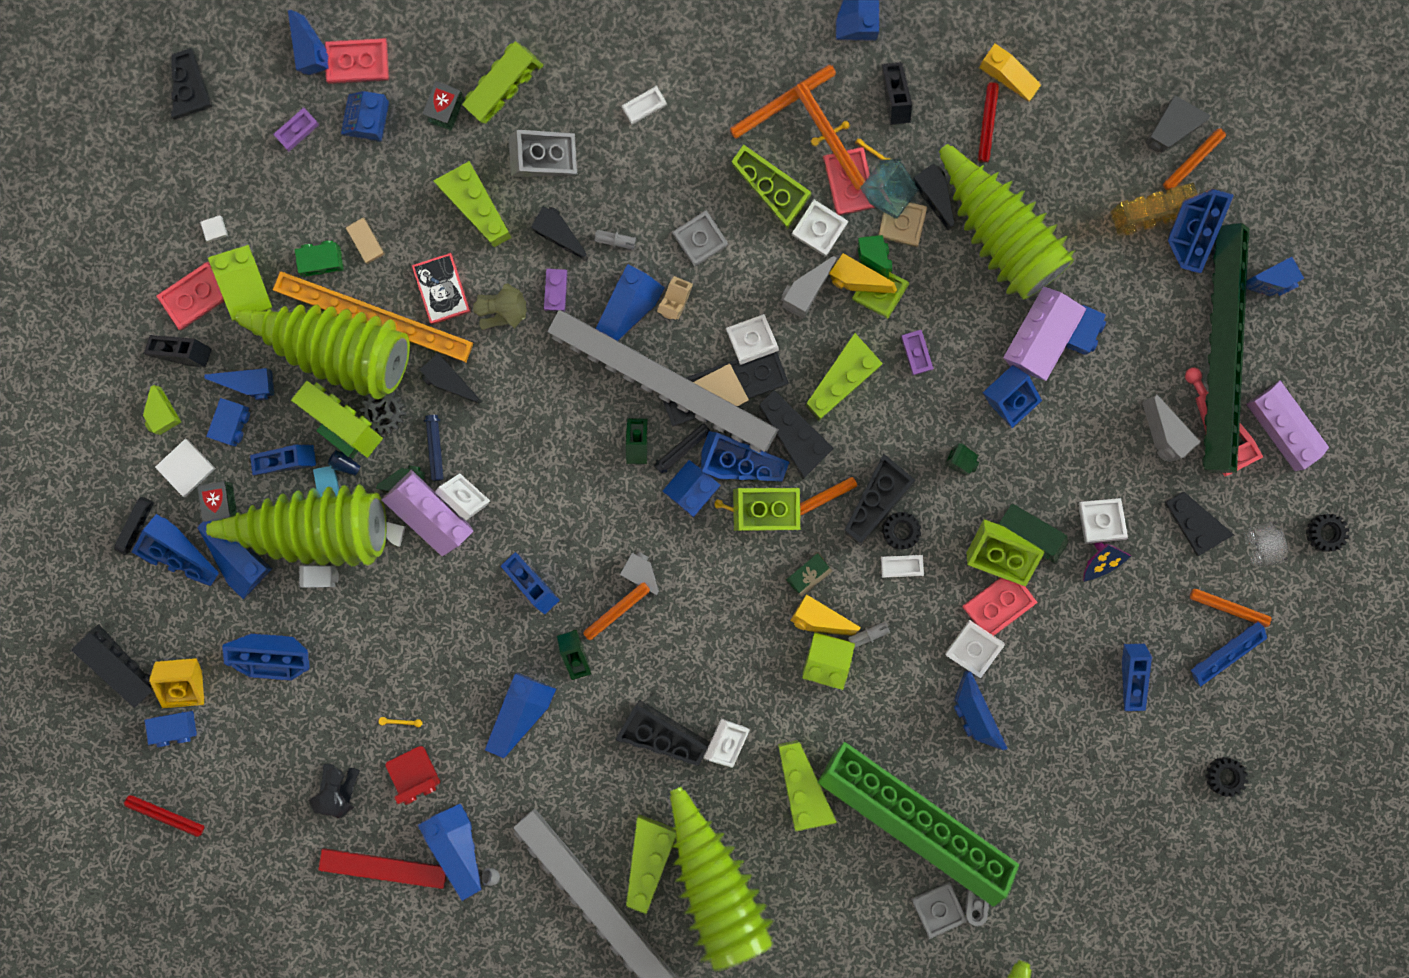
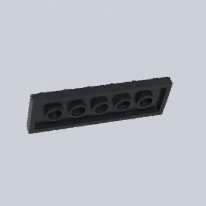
(754, 376)

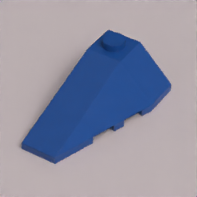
(858, 20)
(631, 300)
(735, 460)
(166, 544)
(239, 565)
(521, 709)
(452, 845)

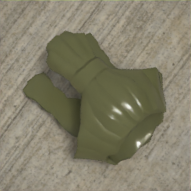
(507, 304)

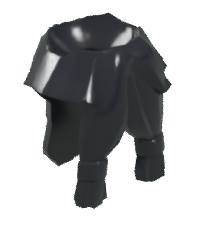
(333, 797)

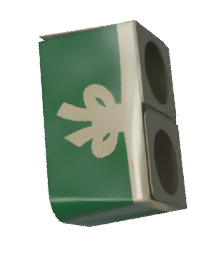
(809, 574)

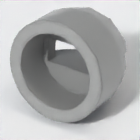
(490, 877)

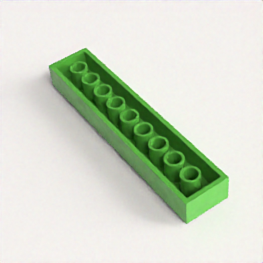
(919, 824)

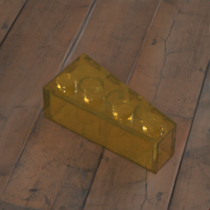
(1147, 212)

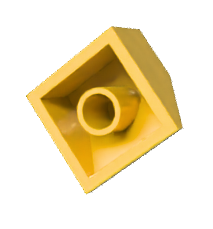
(178, 683)

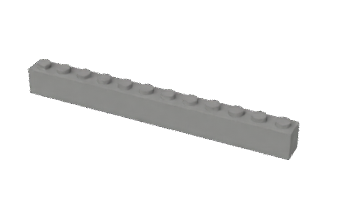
(662, 380)
(590, 897)

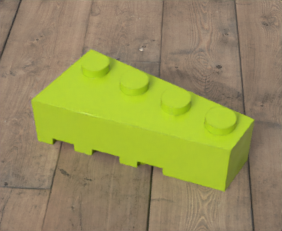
(501, 82)
(774, 187)
(470, 197)
(845, 375)
(337, 418)
(804, 793)
(649, 857)

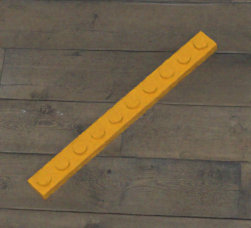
(417, 332)

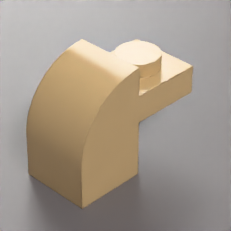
(675, 298)

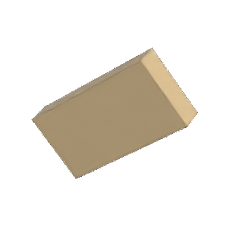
(365, 240)

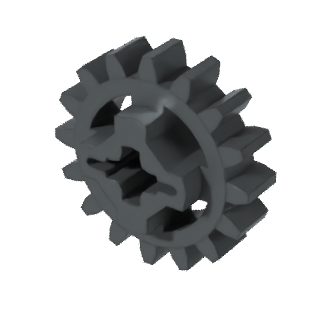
(378, 419)

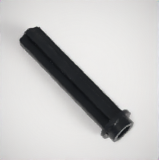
(681, 449)

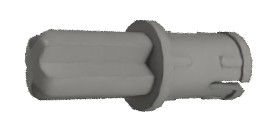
(615, 239)
(869, 634)

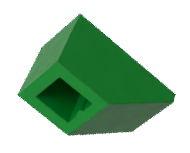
(873, 254)

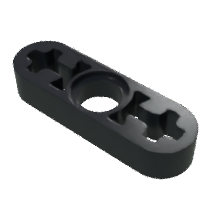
(131, 528)

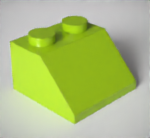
(828, 660)

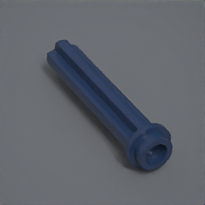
(434, 447)

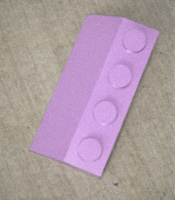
(1044, 333)
(1288, 427)
(427, 514)

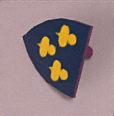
(1104, 561)

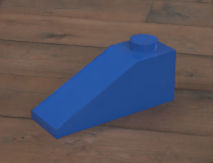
(308, 49)
(255, 382)
(283, 459)
(530, 583)
(1136, 675)

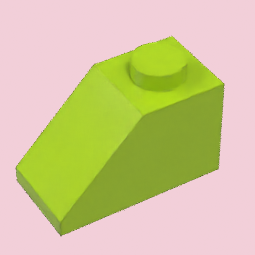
(159, 412)

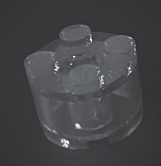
(1266, 544)

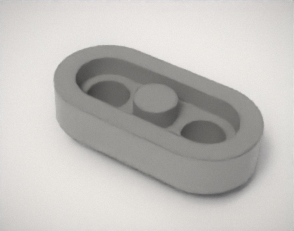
(976, 903)

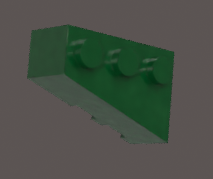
(1036, 532)

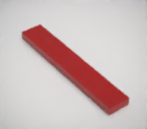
(382, 868)

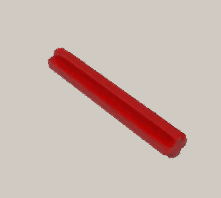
(988, 122)
(164, 815)

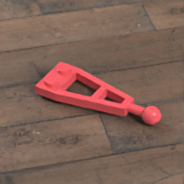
(1249, 450)

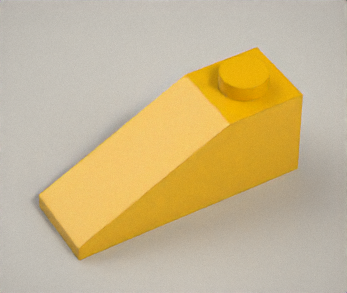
(1009, 72)
(858, 277)
(818, 618)

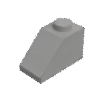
(639, 571)
(318, 576)

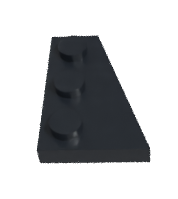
(189, 87)
(1197, 524)

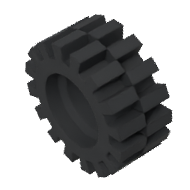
(910, 521)
(1339, 532)
(1237, 783)

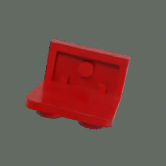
(412, 775)

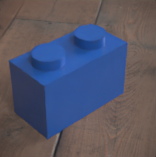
(1084, 337)
(228, 422)
(170, 727)

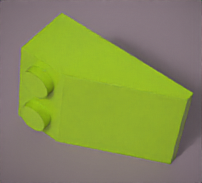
(239, 281)
(766, 509)
(1003, 553)

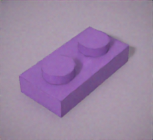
(296, 129)
(555, 290)
(917, 352)

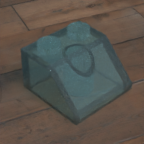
(890, 187)

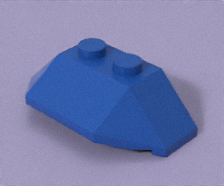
(1198, 228)
(267, 656)
(976, 714)

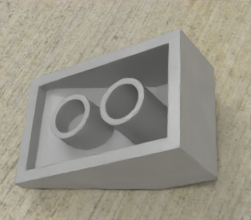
(542, 153)
(804, 290)
(1168, 431)

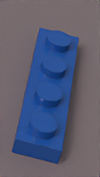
(1229, 654)

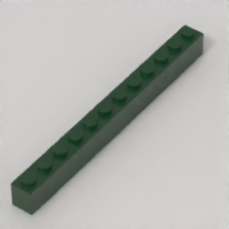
(1226, 352)

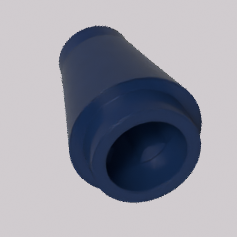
(343, 463)

